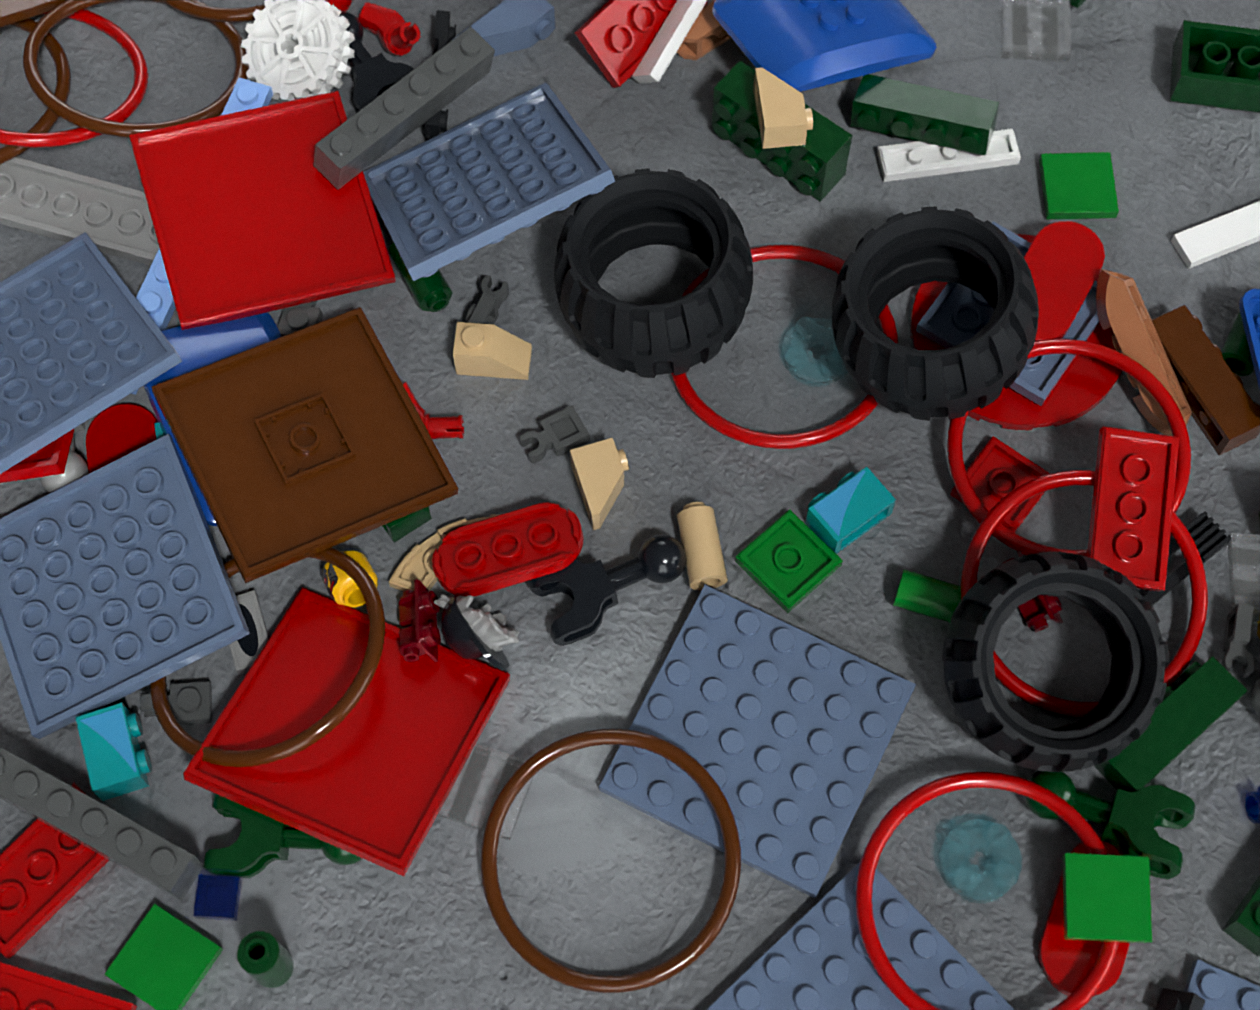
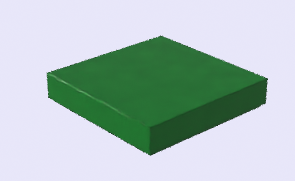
(1078, 185)
(788, 561)
(1106, 898)
(163, 961)

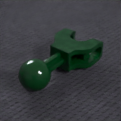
(1128, 819)
(261, 843)

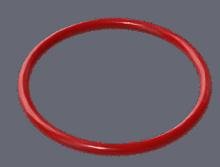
(122, 113)
(1102, 353)
(784, 441)
(1178, 530)
(917, 798)

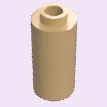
(702, 546)

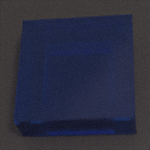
(217, 897)

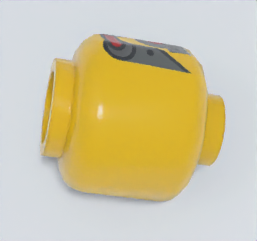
(341, 586)

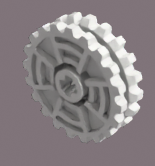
(298, 48)

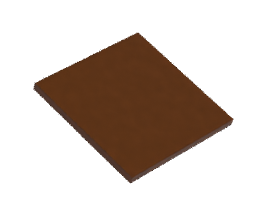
(303, 443)

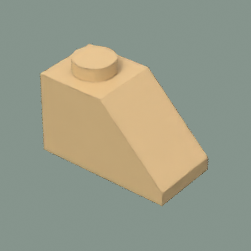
(780, 111)
(490, 352)
(599, 477)

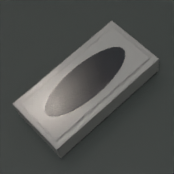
(249, 647)

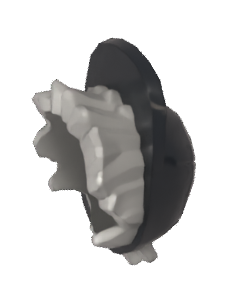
(475, 631)

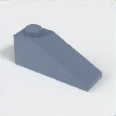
(516, 25)

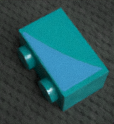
(849, 509)
(113, 751)

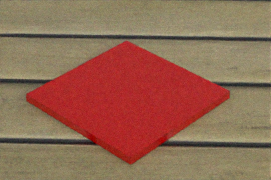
(251, 217)
(381, 769)

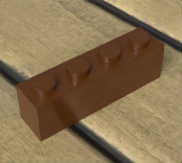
(1210, 387)

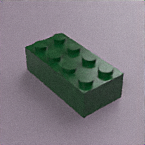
(1216, 66)
(811, 167)

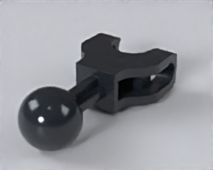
(370, 74)
(594, 588)

